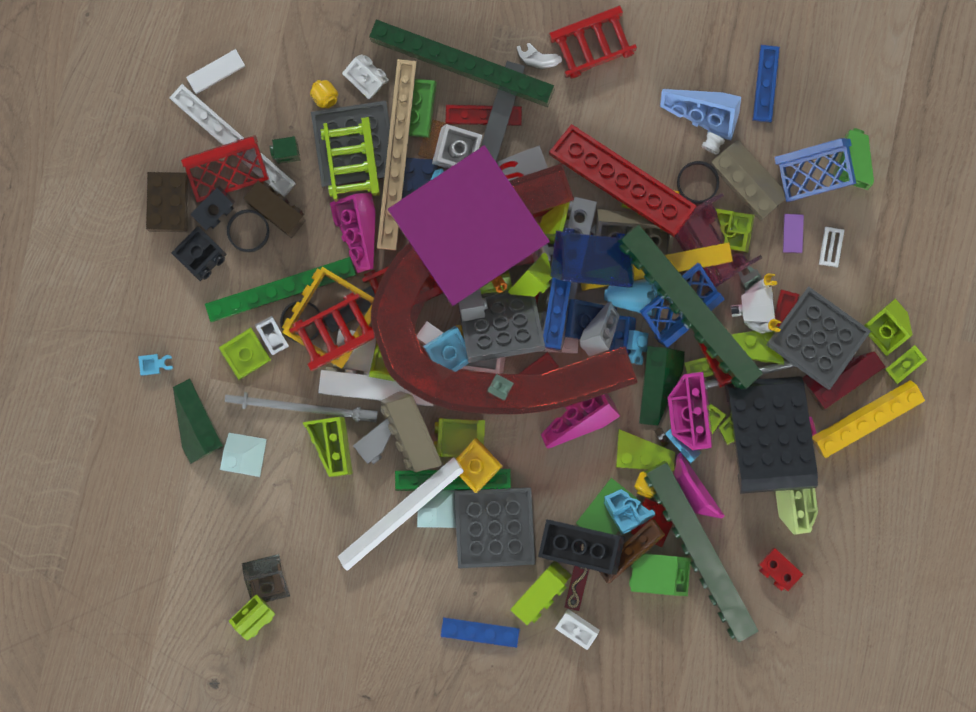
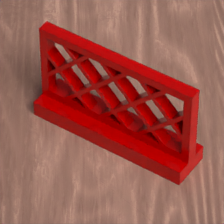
(223, 151)

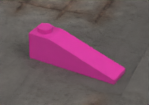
(357, 223)
(580, 420)

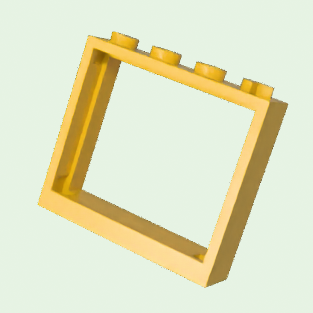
(308, 294)

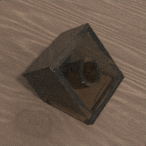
(266, 578)

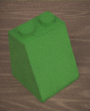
(861, 159)
(661, 575)

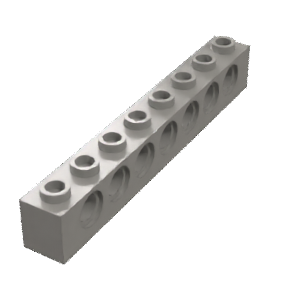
(586, 209)

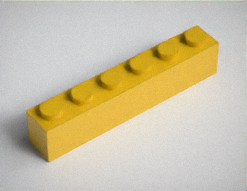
(868, 418)

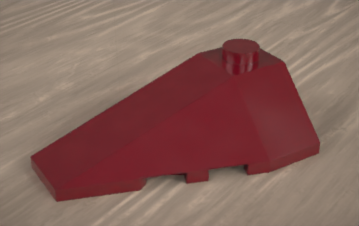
(855, 373)

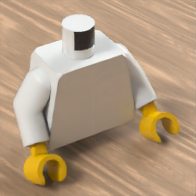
(758, 306)

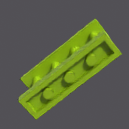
(368, 166)

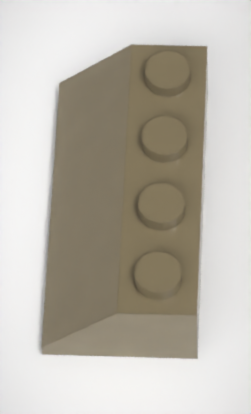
(749, 180)
(613, 222)
(410, 432)

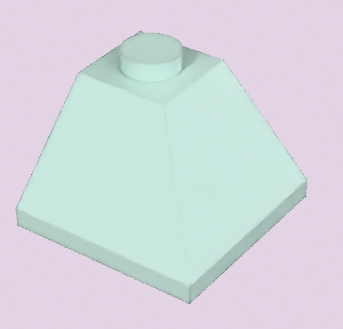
(243, 454)
(438, 511)

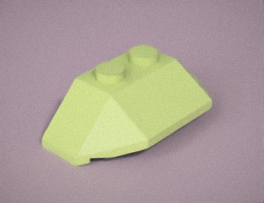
(797, 509)

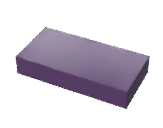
(793, 233)

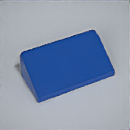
(621, 333)

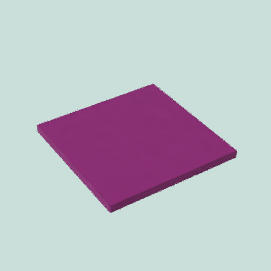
(468, 225)

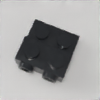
(199, 254)

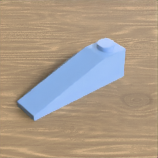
(710, 110)

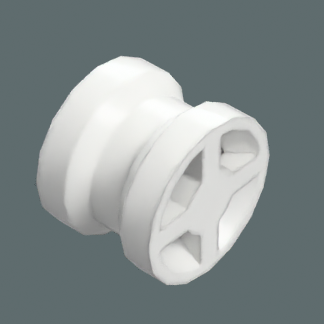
(713, 143)

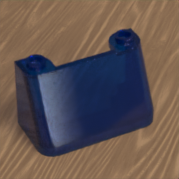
(591, 259)

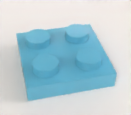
(448, 350)

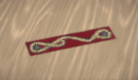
(576, 587)

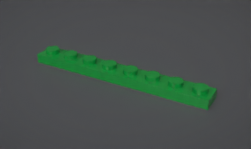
(275, 291)

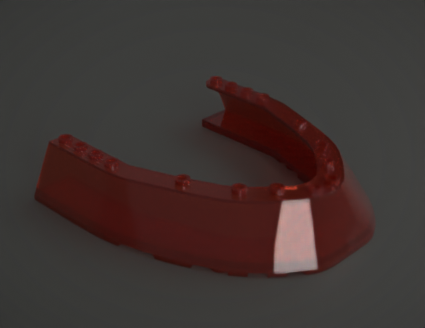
(402, 299)

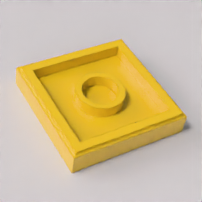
(478, 465)

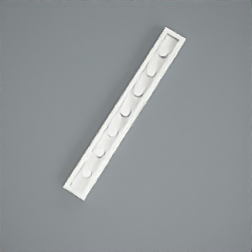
(226, 134)
(400, 513)

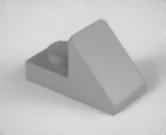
(271, 335)

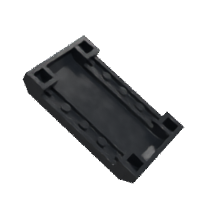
(772, 435)

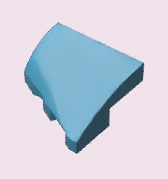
(690, 454)
(626, 511)

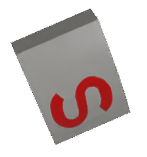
(523, 163)

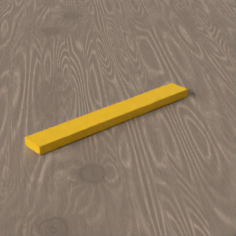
(686, 260)

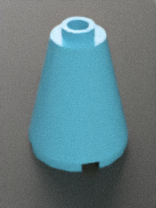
(633, 297)

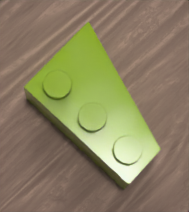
(332, 444)
(541, 593)

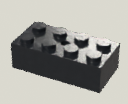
(563, 542)

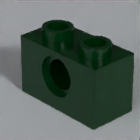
(285, 150)

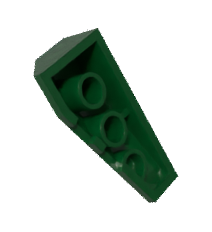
(660, 377)
(196, 428)

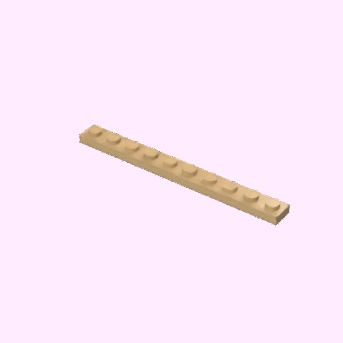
(396, 152)

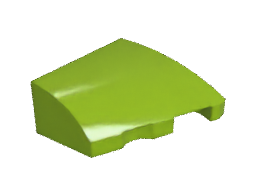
(736, 229)

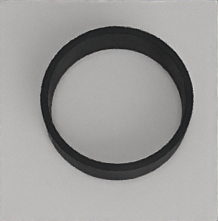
(698, 163)
(242, 212)
(285, 310)

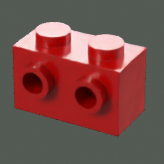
(780, 570)

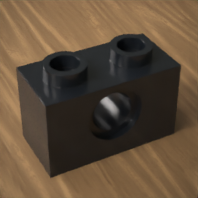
(203, 214)

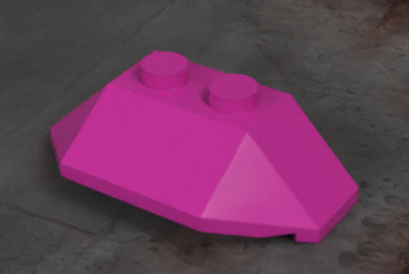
(691, 412)
(694, 490)

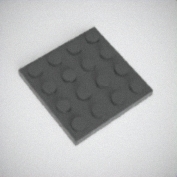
(350, 117)
(507, 330)
(818, 338)
(494, 528)

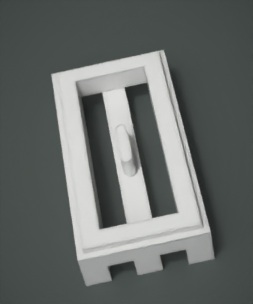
(828, 263)

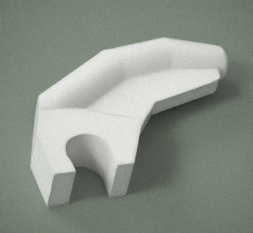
(537, 59)

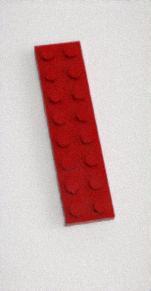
(622, 180)

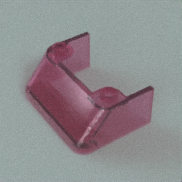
(700, 233)

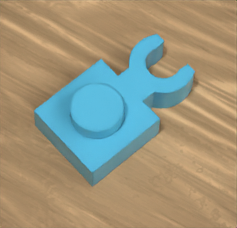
(637, 344)
(151, 364)

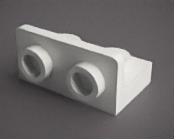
(365, 75)

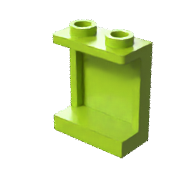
(456, 435)

